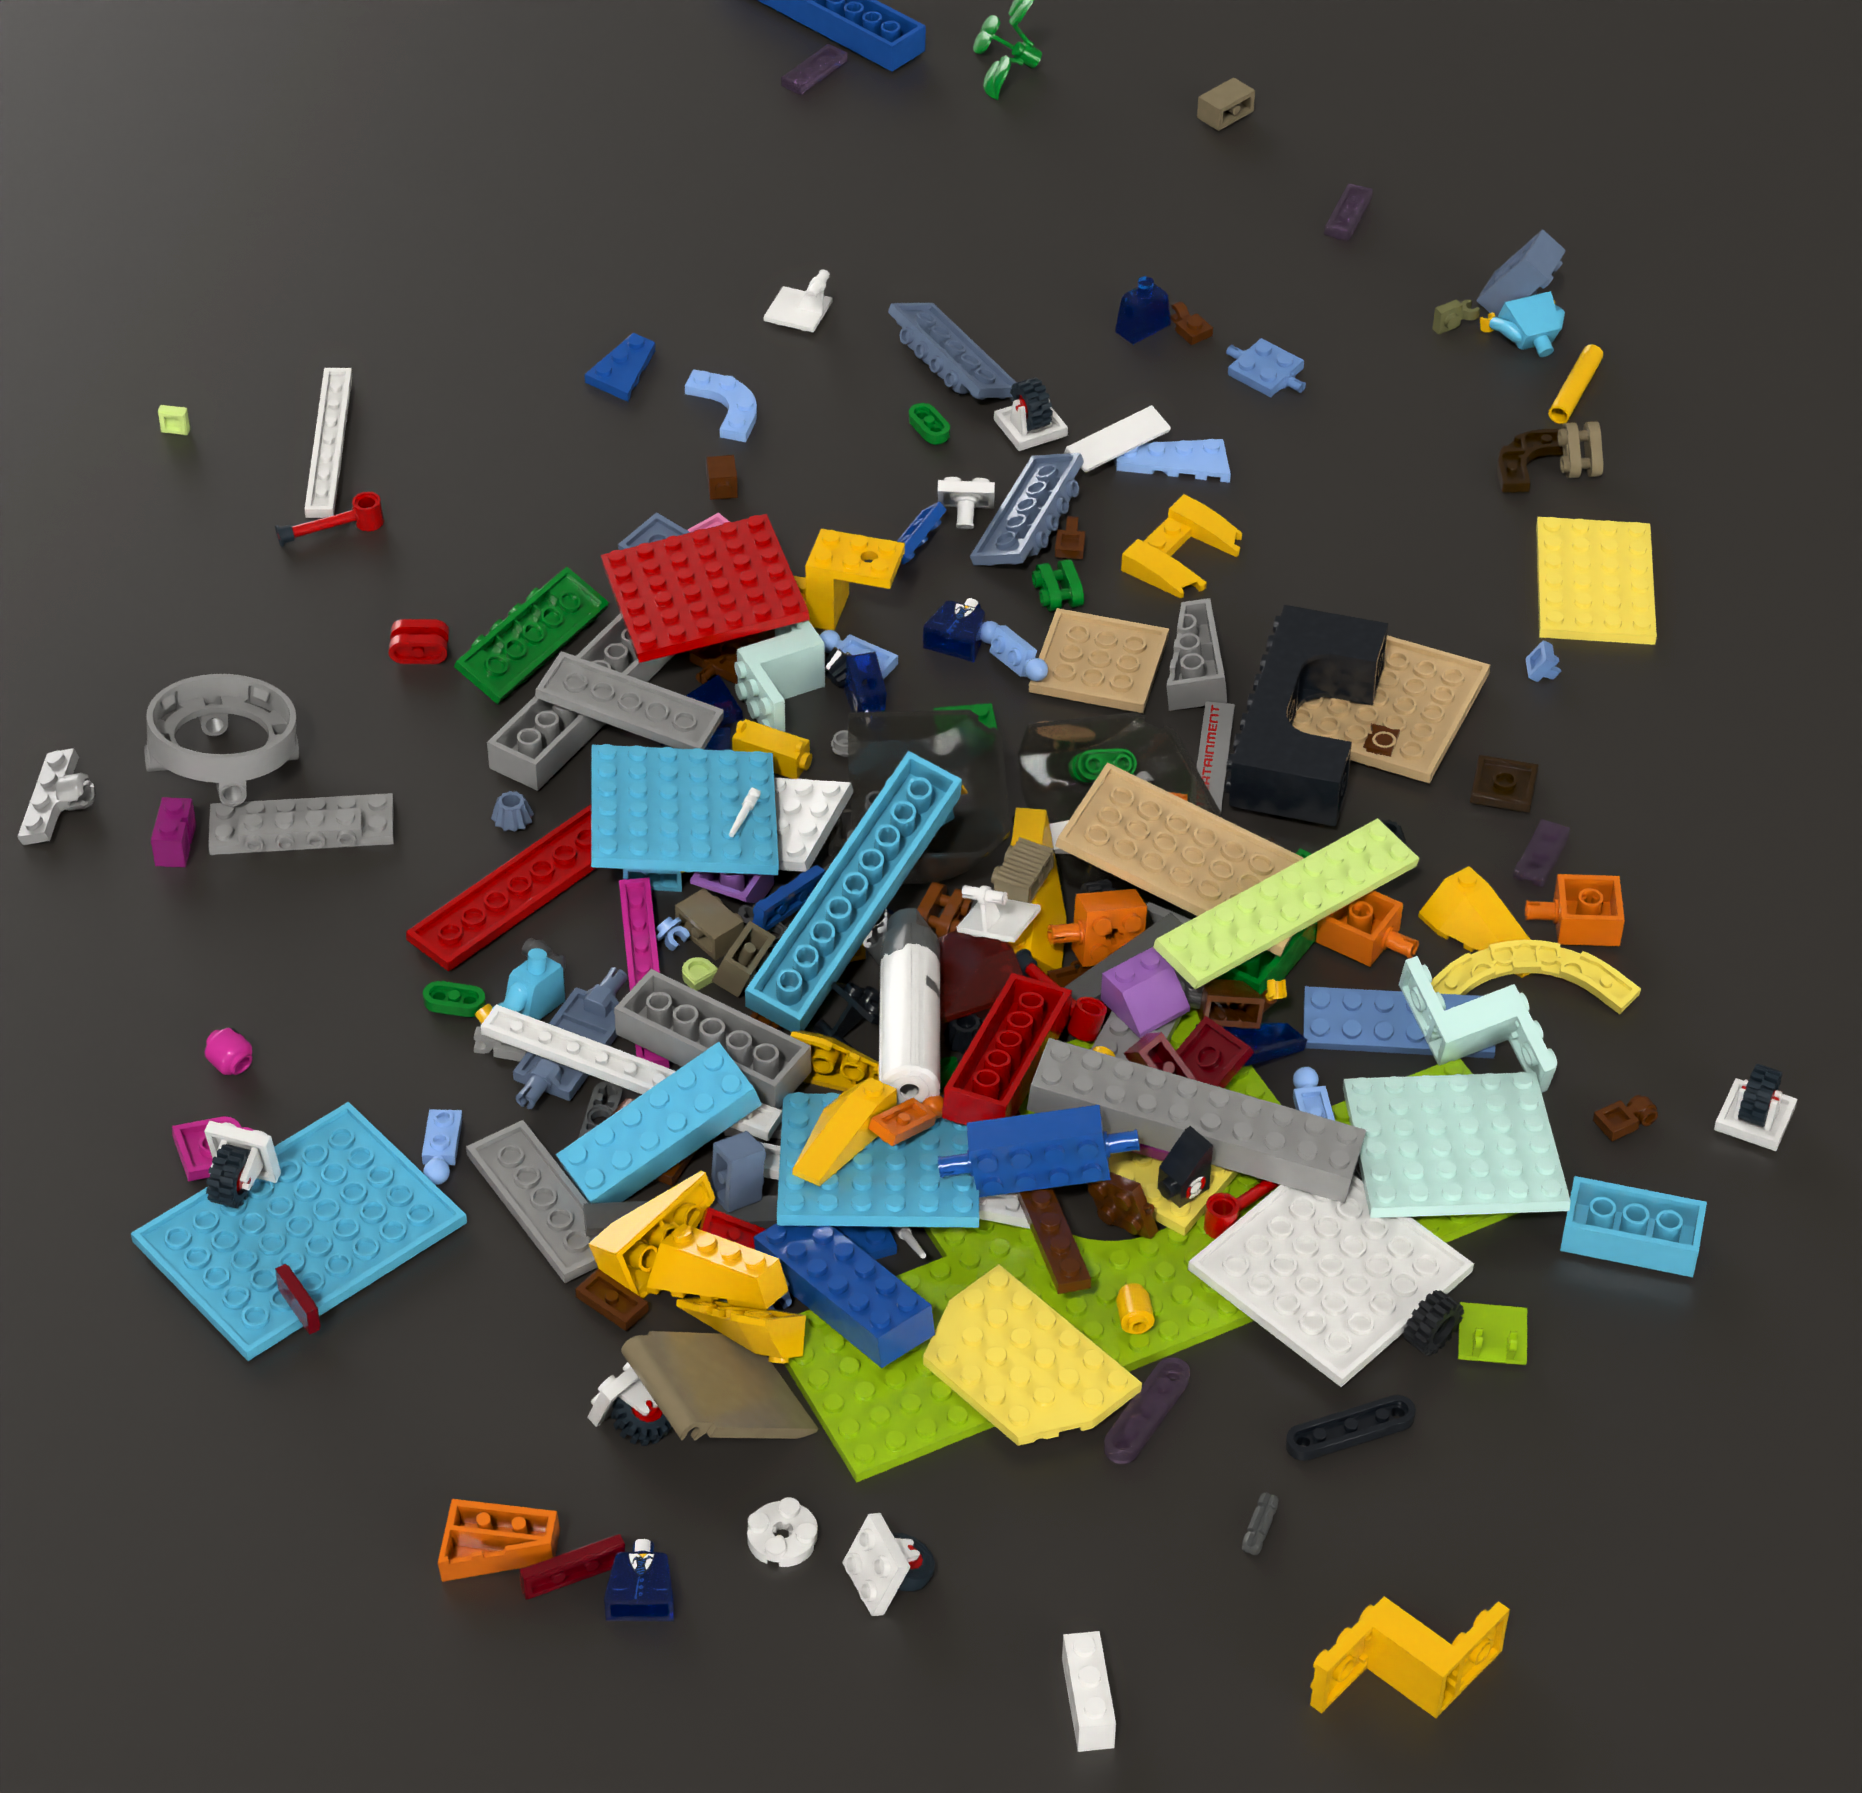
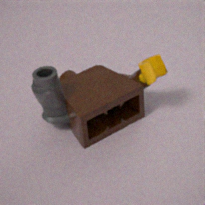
(1233, 1001)

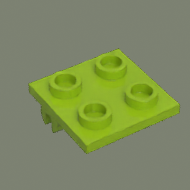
(1493, 1334)

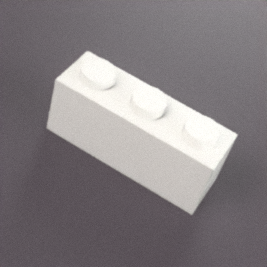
(1088, 1691)

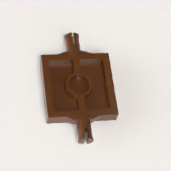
(720, 658)

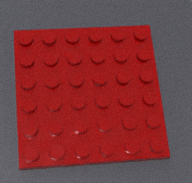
(704, 588)

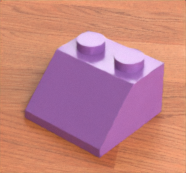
(740, 886)
(1144, 992)

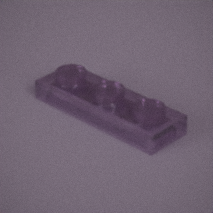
(814, 69)
(1348, 212)

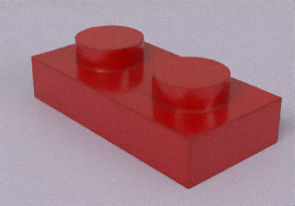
(729, 1227)

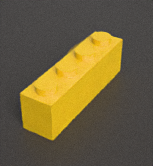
(716, 1269)

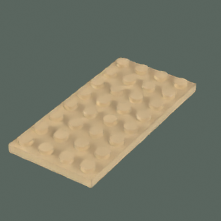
(1168, 844)

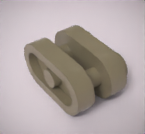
(1571, 461)

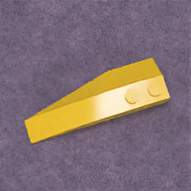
(1034, 826)

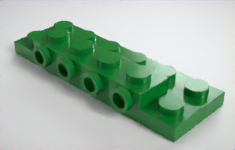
(531, 634)

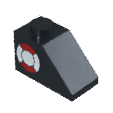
(1186, 1168)

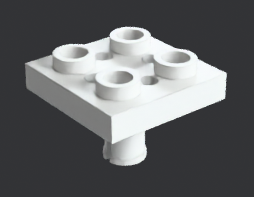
(966, 497)

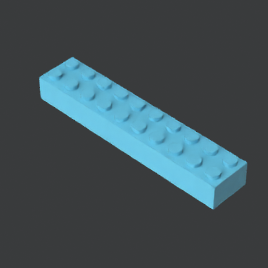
(853, 893)

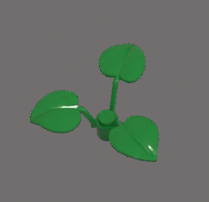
(1023, 52)

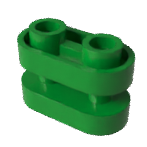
(1049, 590)
(1089, 764)

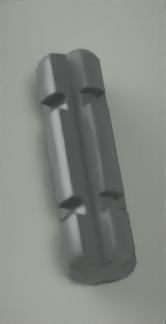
(1260, 1523)

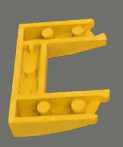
(1152, 558)

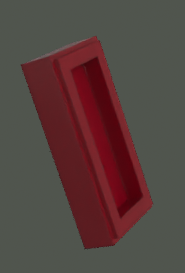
(298, 1298)

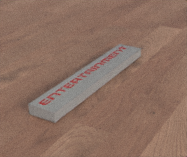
(1215, 747)

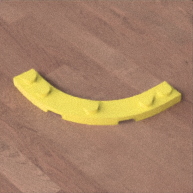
(1539, 958)

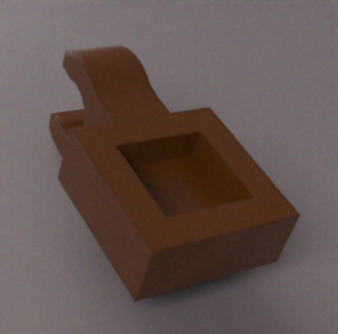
(1192, 327)
(1070, 542)

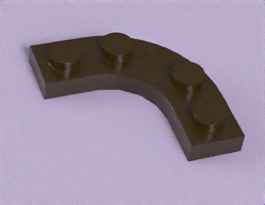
(1515, 456)

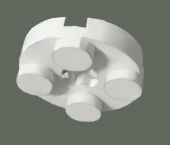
(780, 1515)

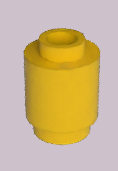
(1135, 1309)

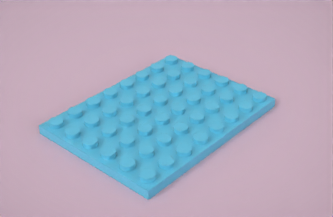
(336, 1216)

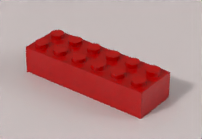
(1006, 1051)

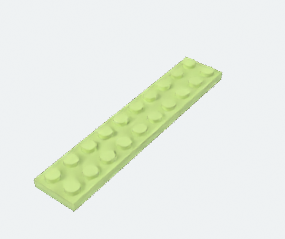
(1285, 903)

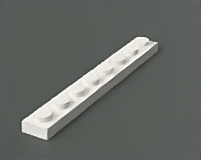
(328, 443)

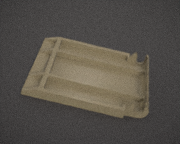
(716, 1387)

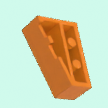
(495, 1538)

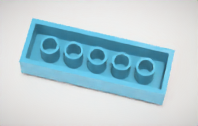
(660, 1128)

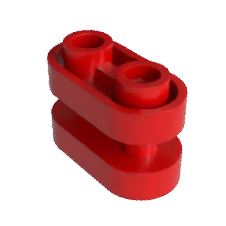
(419, 641)

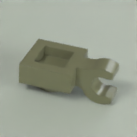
(1450, 315)

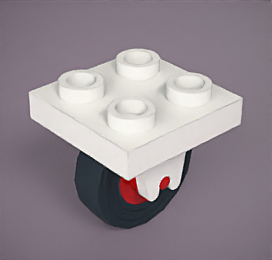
(886, 1563)

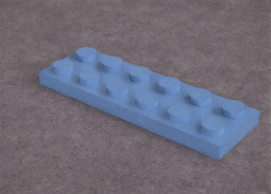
(1368, 1021)

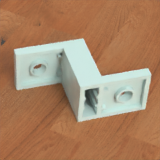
(779, 670)
(1476, 1023)

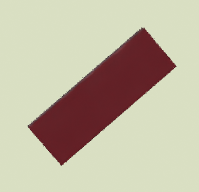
(570, 1567)

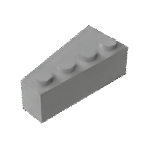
(1197, 660)

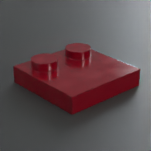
(1213, 1053)

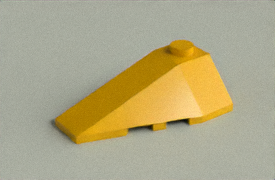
(631, 1243)

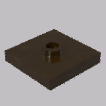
(1504, 783)

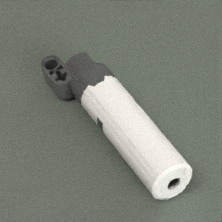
(908, 1003)

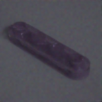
(1146, 1410)

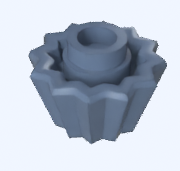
(512, 811)

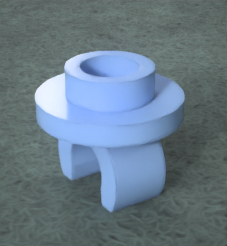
(668, 929)

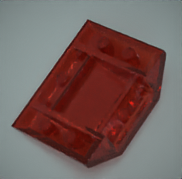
(972, 973)

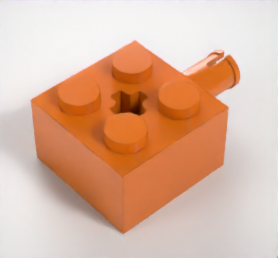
(1584, 910)
(1101, 924)
(1366, 929)

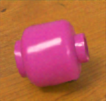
(228, 1051)

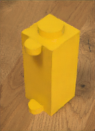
(789, 751)

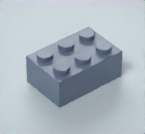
(1523, 273)

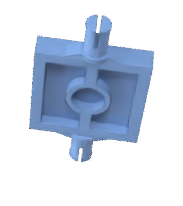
(1266, 367)

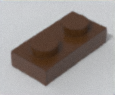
(612, 1299)

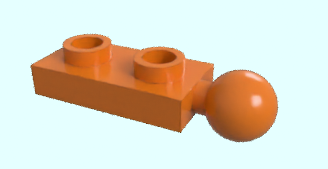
(906, 1119)

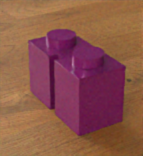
(173, 832)

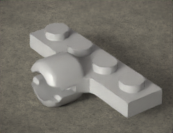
(55, 792)

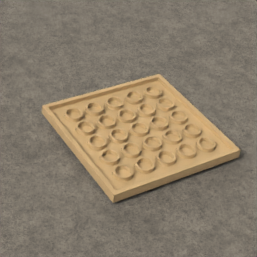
(1419, 693)

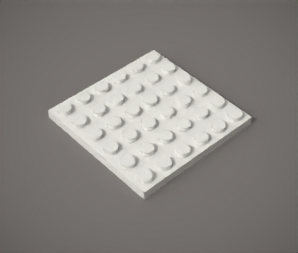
(1328, 1274)

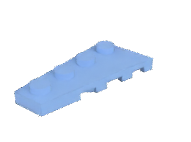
(1187, 457)

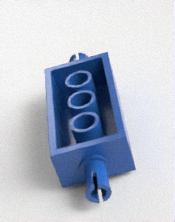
(1038, 1151)

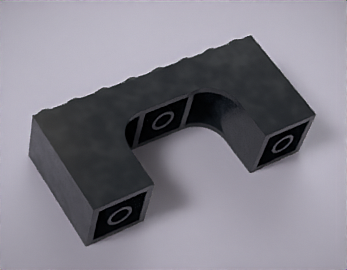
(1307, 658)

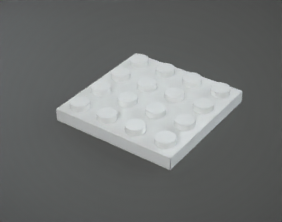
(806, 817)

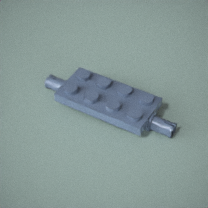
(585, 1014)

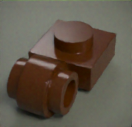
(1619, 1120)

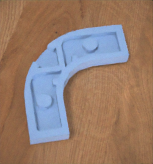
(733, 395)

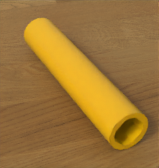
(1575, 384)

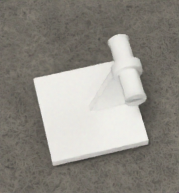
(801, 308)
(996, 915)

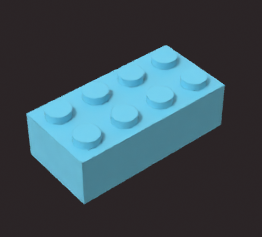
(1633, 1226)

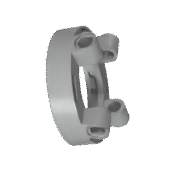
(215, 698)

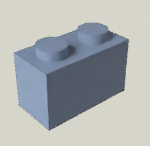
(737, 1171)

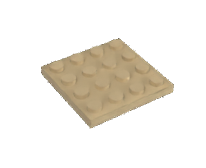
(1101, 660)

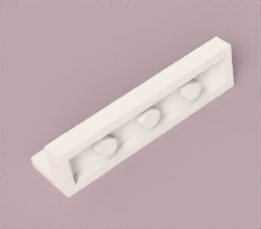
(1119, 438)

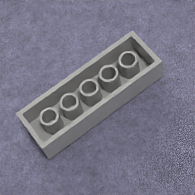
(685, 1023)

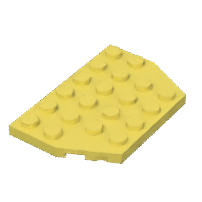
(1024, 1362)

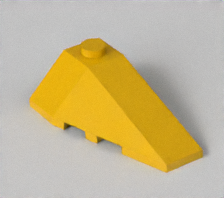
(1470, 913)
(835, 1063)
(843, 1130)
(758, 1330)

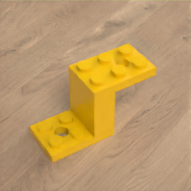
(840, 560)
(1408, 1656)

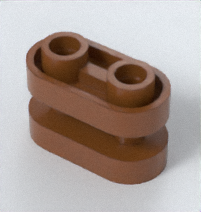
(953, 913)

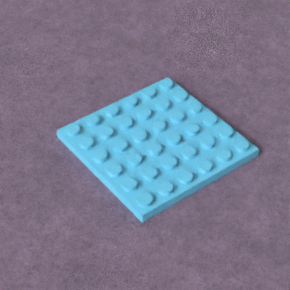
(678, 808)
(880, 1183)

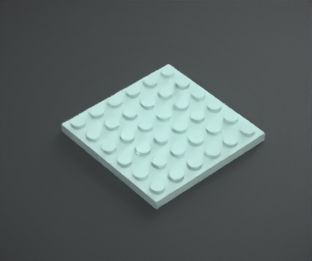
(1456, 1145)

